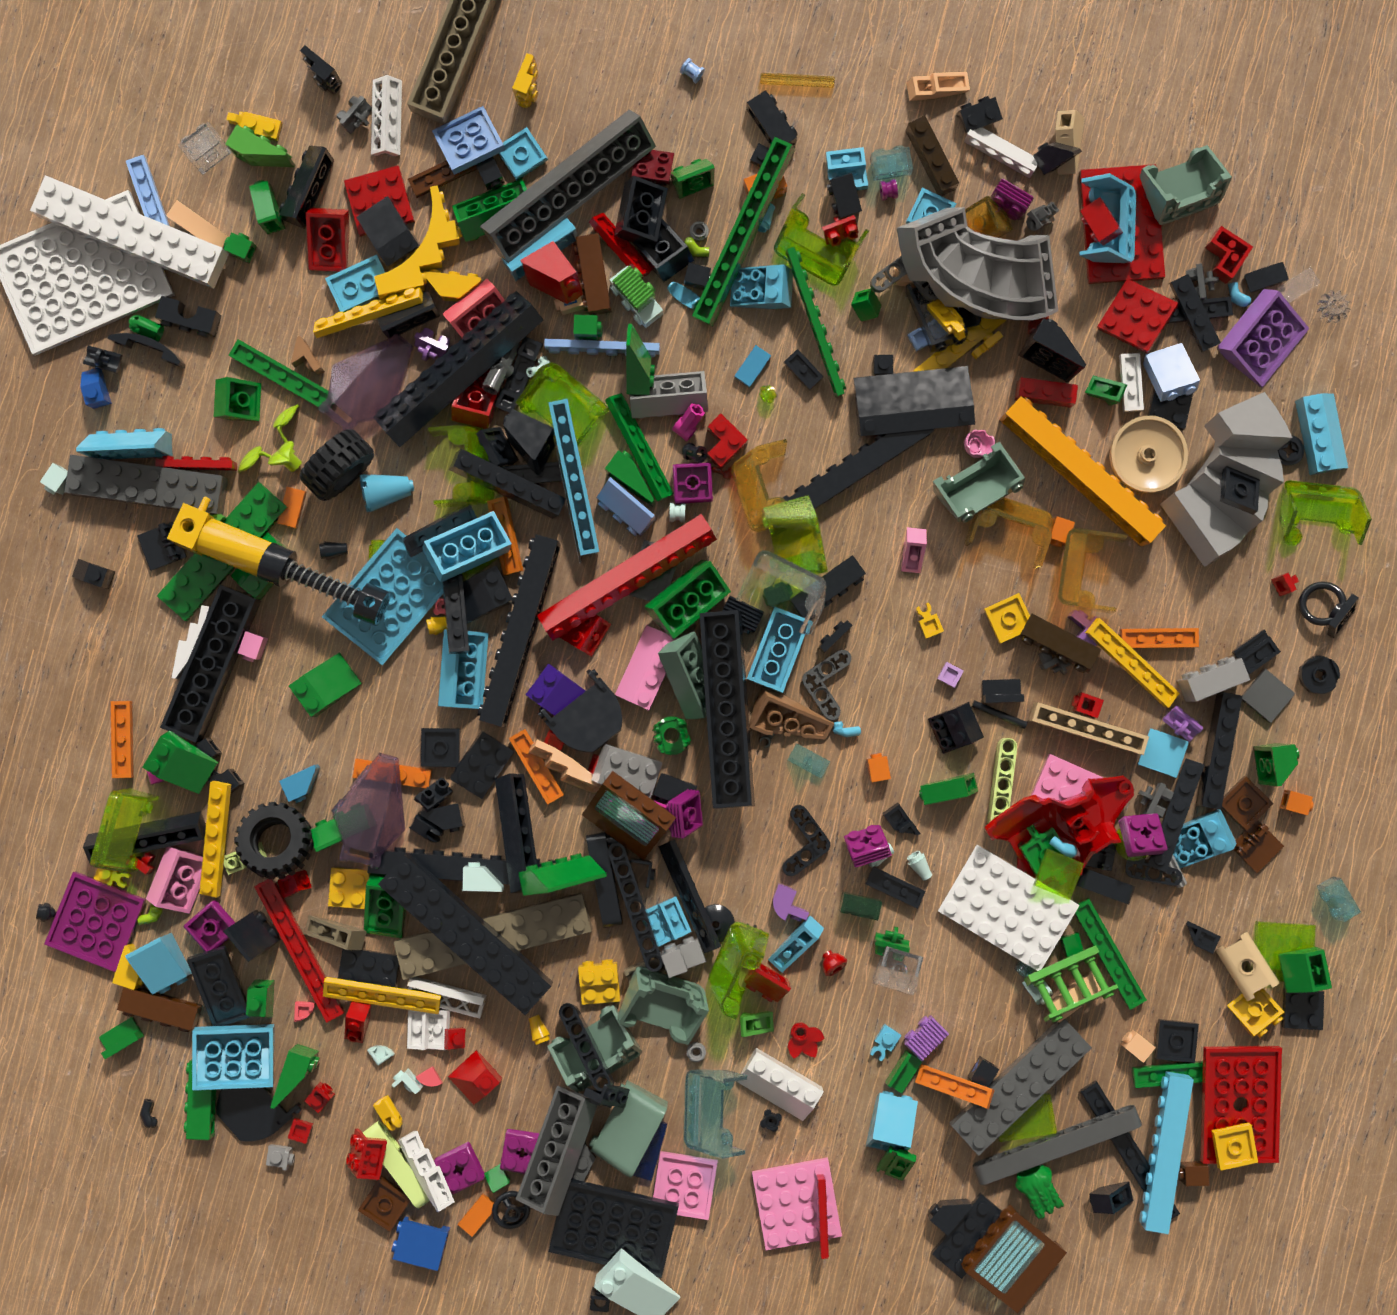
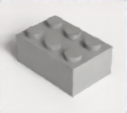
(1213, 679)
(633, 767)

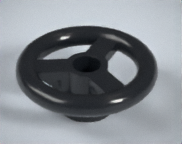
(510, 1217)

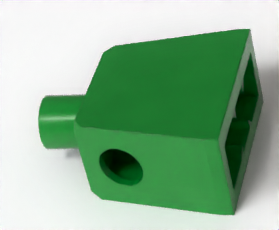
(260, 1000)

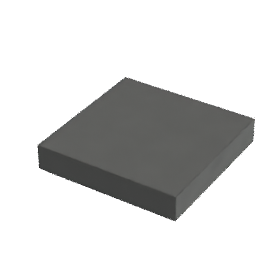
(1267, 695)

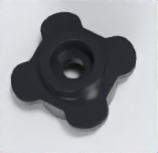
(773, 1126)

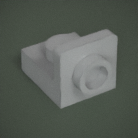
(280, 1156)

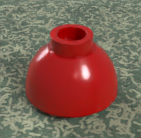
(833, 963)

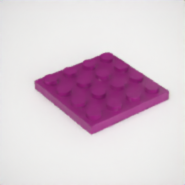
(94, 921)

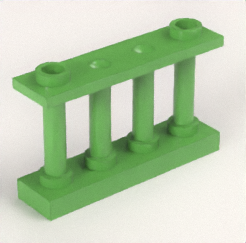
(1071, 964)

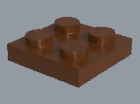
(1245, 803)
(384, 1203)

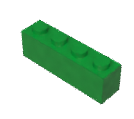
(199, 1110)

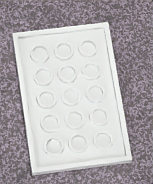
(1007, 909)

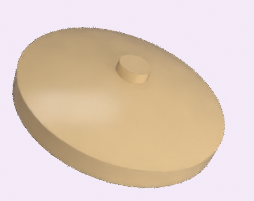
(1148, 454)

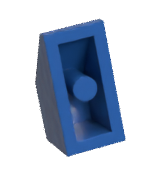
(94, 388)

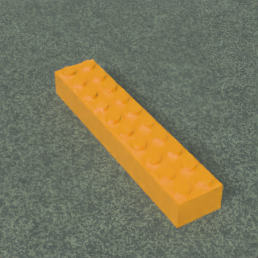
(1082, 472)

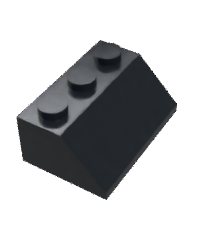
(640, 211)
(409, 318)

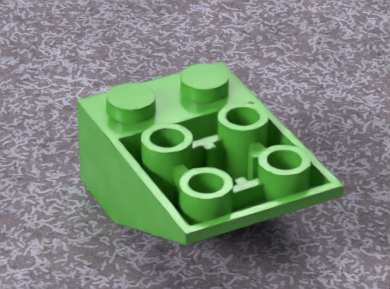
(257, 150)

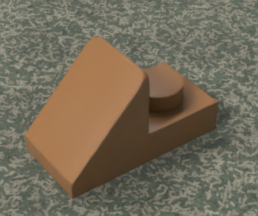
(303, 353)

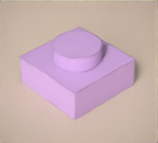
(950, 674)

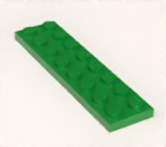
(204, 574)

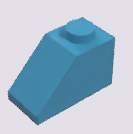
(300, 784)

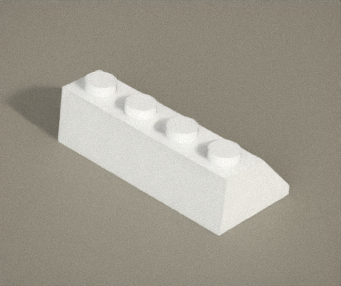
(781, 1084)

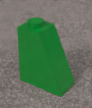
(266, 207)
(948, 789)

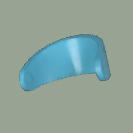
(683, 295)

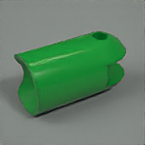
(146, 327)

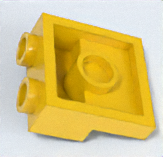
(524, 86)
(599, 982)
(1256, 1013)

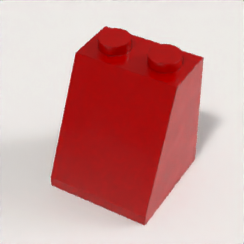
(552, 273)

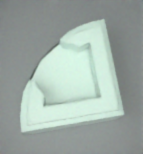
(380, 1053)

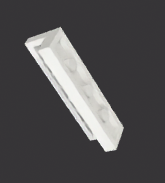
(388, 116)
(1002, 151)
(451, 992)

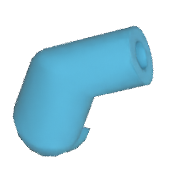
(1237, 297)
(846, 732)
(1066, 849)

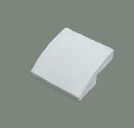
(427, 1029)

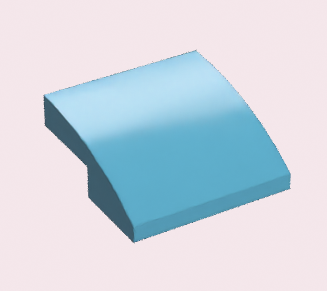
(848, 161)
(1164, 753)
(668, 921)

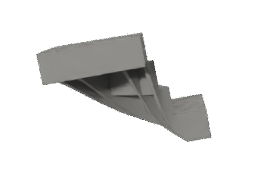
(980, 271)
(1247, 441)

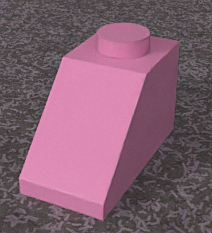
(914, 550)

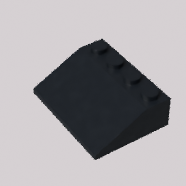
(1052, 351)

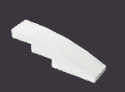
(185, 647)
(426, 1172)

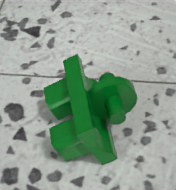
(891, 939)

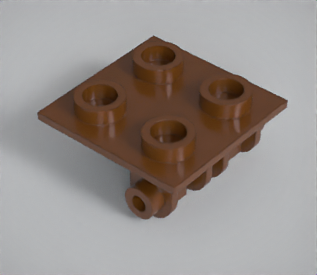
(1257, 846)

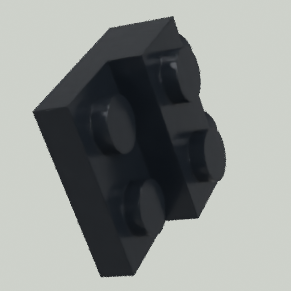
(323, 73)

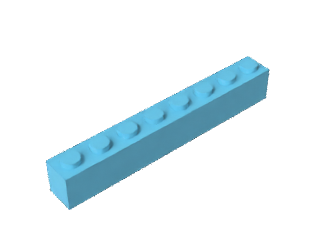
(573, 476)
(1167, 1152)

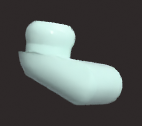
(532, 370)

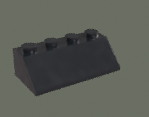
(307, 185)

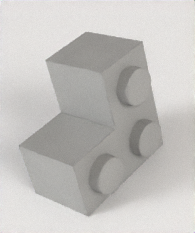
(682, 956)

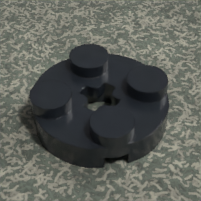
(1322, 664)

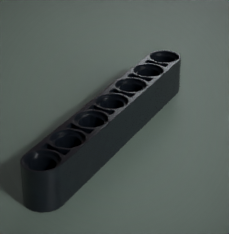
(629, 899)

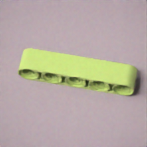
(999, 774)
(398, 1165)

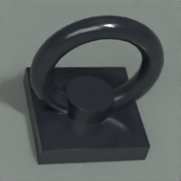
(1338, 615)

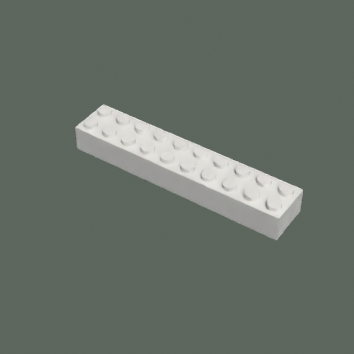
(129, 232)

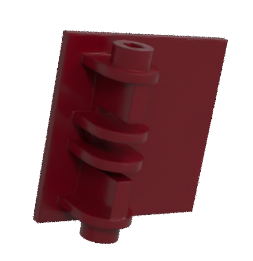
(654, 166)

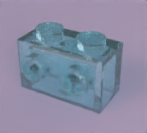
(891, 163)
(1338, 899)

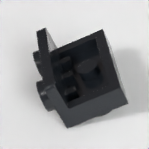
(980, 114)
(610, 1096)

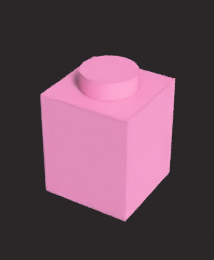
(252, 646)

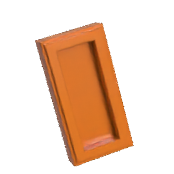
(294, 501)
(476, 1215)

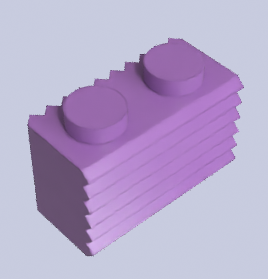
(925, 1037)

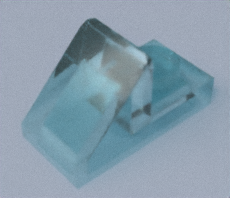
(808, 760)

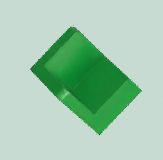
(866, 304)

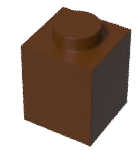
(1194, 1173)

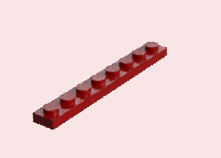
(298, 947)

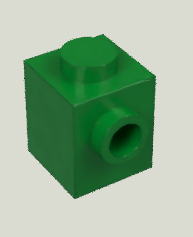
(240, 247)

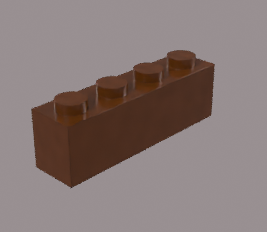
(593, 274)
(160, 1008)

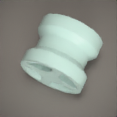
(677, 512)

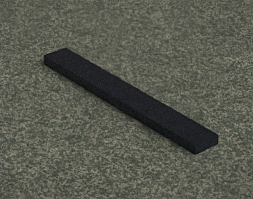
(1123, 1143)

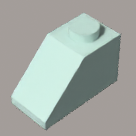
(480, 879)

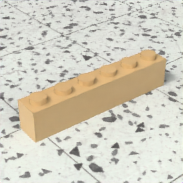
(1088, 728)

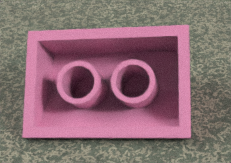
(176, 880)

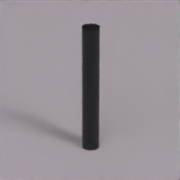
(999, 714)

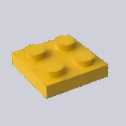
(1007, 617)
(348, 887)
(1234, 1146)

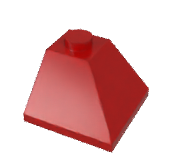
(475, 1077)

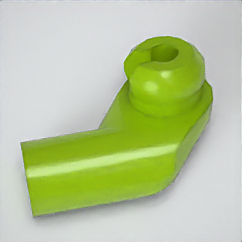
(695, 250)
(152, 916)

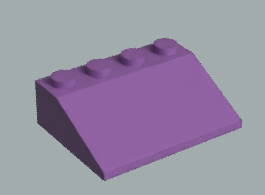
(1263, 336)

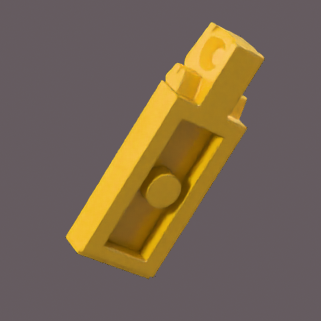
(259, 124)
(947, 318)

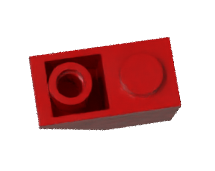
(357, 1021)

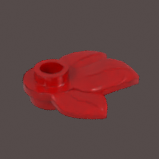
(806, 1042)

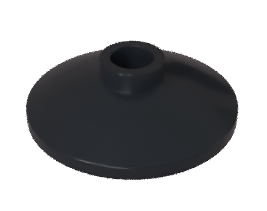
(723, 916)

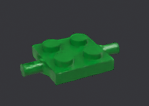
(1037, 846)

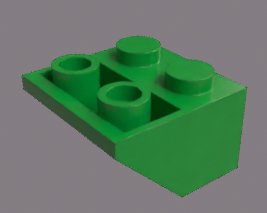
(1305, 970)

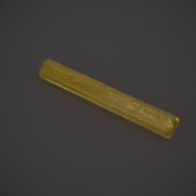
(797, 80)

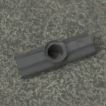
(499, 371)

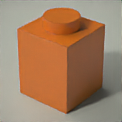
(1060, 530)
(878, 767)
(1296, 802)

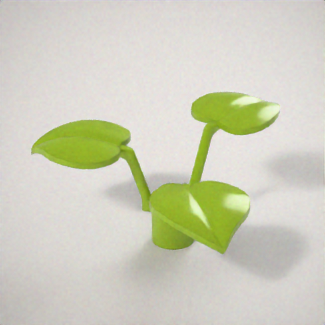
(285, 454)

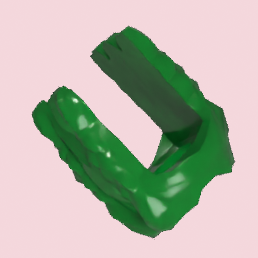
(671, 748)
(1039, 1190)

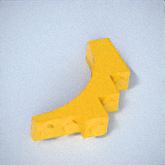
(427, 256)

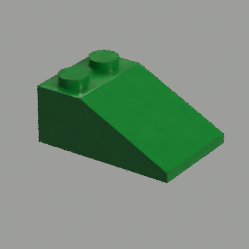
(693, 177)
(638, 365)
(624, 471)
(325, 685)
(180, 763)
(382, 912)
(298, 1064)

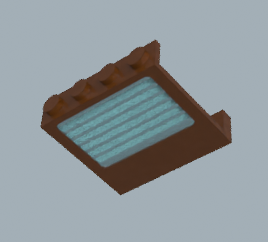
(628, 815)
(1013, 1259)

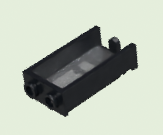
(934, 334)

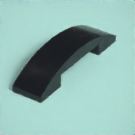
(128, 339)
(517, 382)

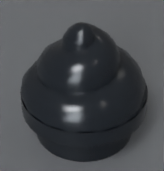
(45, 912)

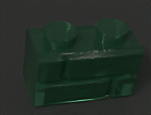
(777, 595)
(860, 906)

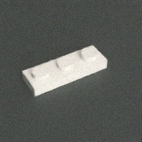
(1131, 375)

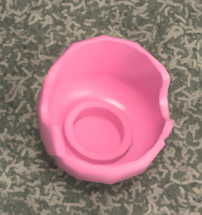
(978, 443)

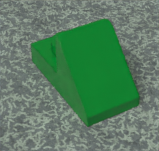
(1106, 389)

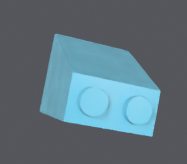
(160, 964)
(892, 1122)

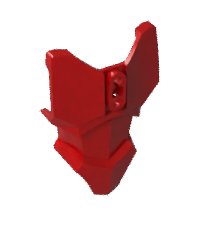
(1080, 820)

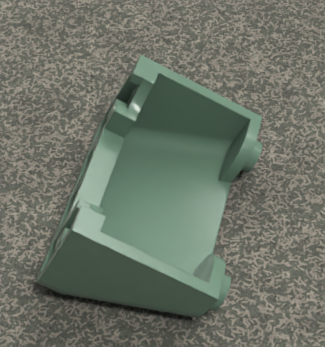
(1185, 187)
(979, 484)
(664, 1003)
(613, 1041)
(629, 1129)

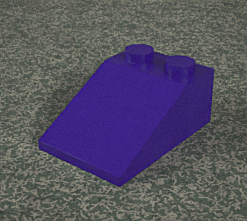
(554, 690)

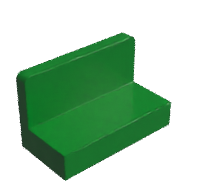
(120, 1037)
(903, 1071)

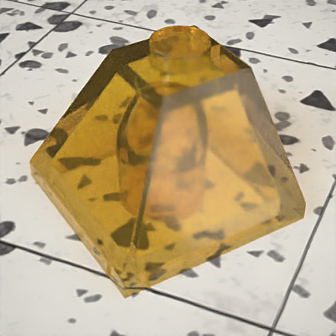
(988, 218)

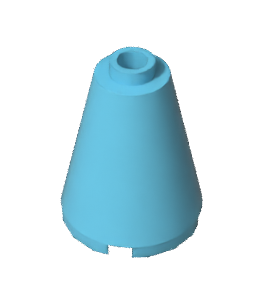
(384, 490)

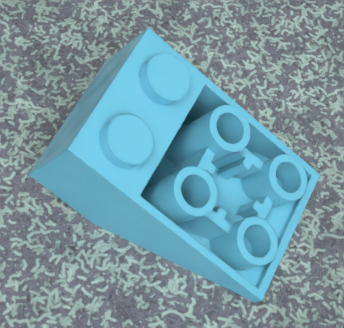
(763, 287)
(1203, 839)

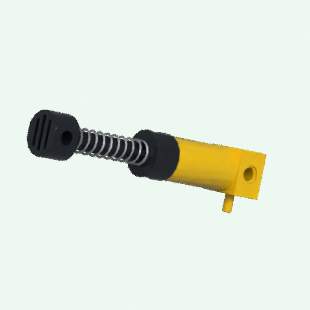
(268, 561)

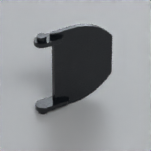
(588, 719)
(249, 1113)

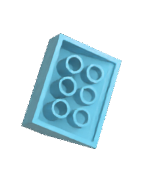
(127, 445)
(233, 1056)

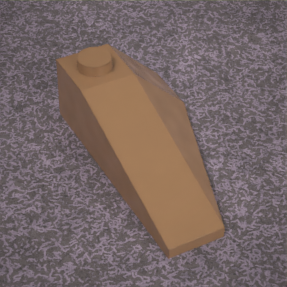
(781, 715)

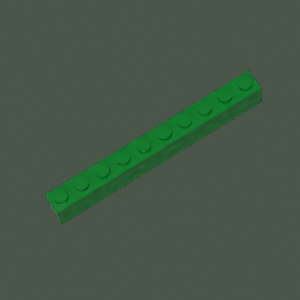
(744, 231)

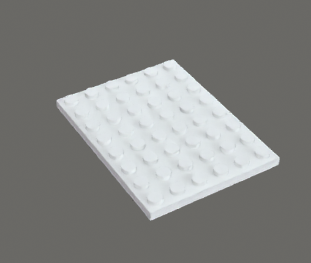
(74, 284)

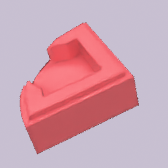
(303, 1010)
(429, 1077)

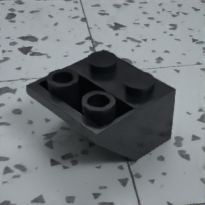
(955, 728)

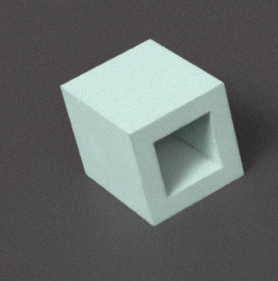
(55, 479)

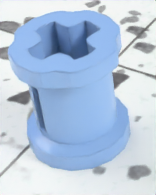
(692, 70)

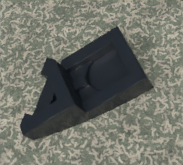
(899, 820)

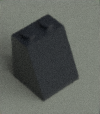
(530, 439)

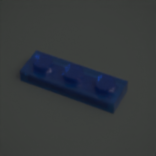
(648, 1162)

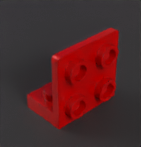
(588, 634)
(366, 1156)

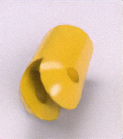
(388, 1113)

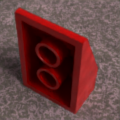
(327, 239)
(475, 405)
(768, 982)

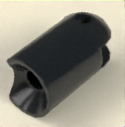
(426, 829)

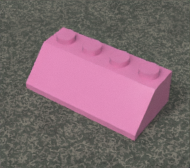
(645, 669)

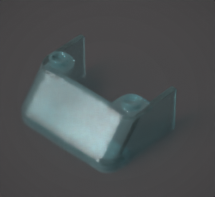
(705, 1112)

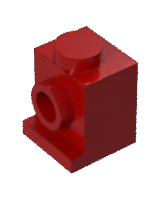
(1093, 708)

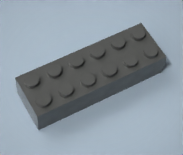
(557, 1151)

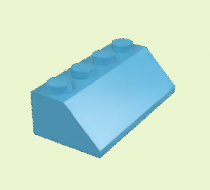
(563, 236)
(1321, 433)
(464, 674)

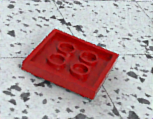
(373, 187)
(1137, 316)

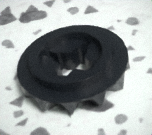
(1293, 458)

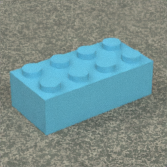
(466, 546)
(777, 650)

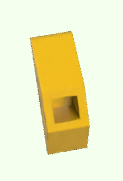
(452, 285)

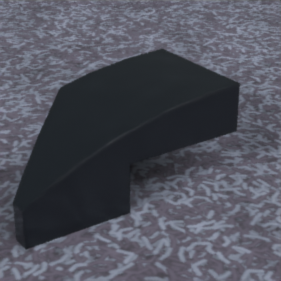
(1203, 938)

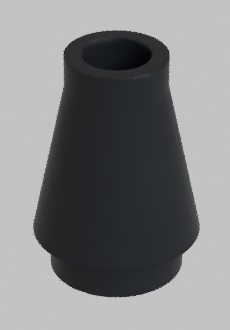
(332, 549)

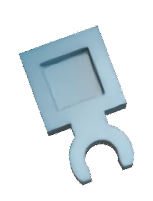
(886, 1039)

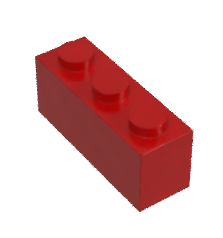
(1047, 392)

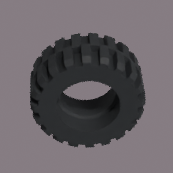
(336, 464)
(257, 823)

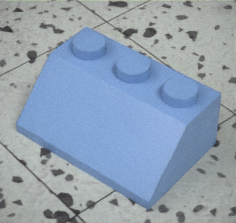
(625, 508)

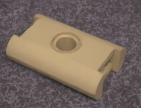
(1251, 981)

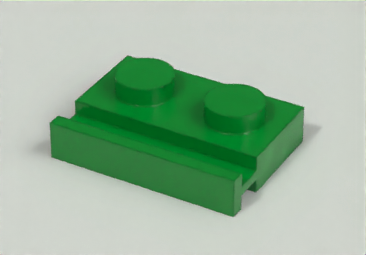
(896, 1163)

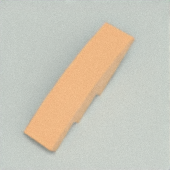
(571, 770)

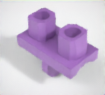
(429, 346)
(1182, 723)

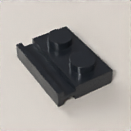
(1256, 651)

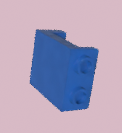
(420, 1244)

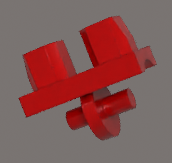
(840, 229)

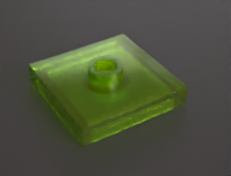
(1058, 874)

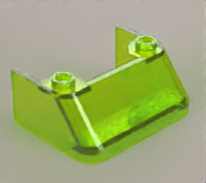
(817, 257)
(468, 491)
(1324, 504)
(120, 830)

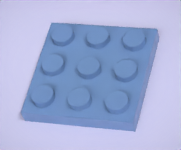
(468, 140)

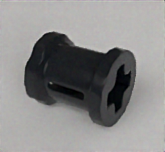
(697, 458)

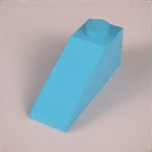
(796, 944)

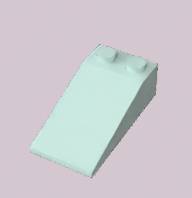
(634, 1286)

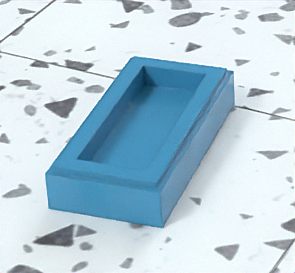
(752, 366)

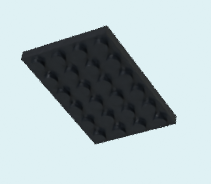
(603, 1219)

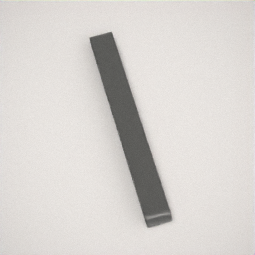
(1057, 1145)

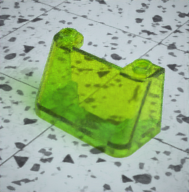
(555, 384)
(796, 533)
(741, 948)

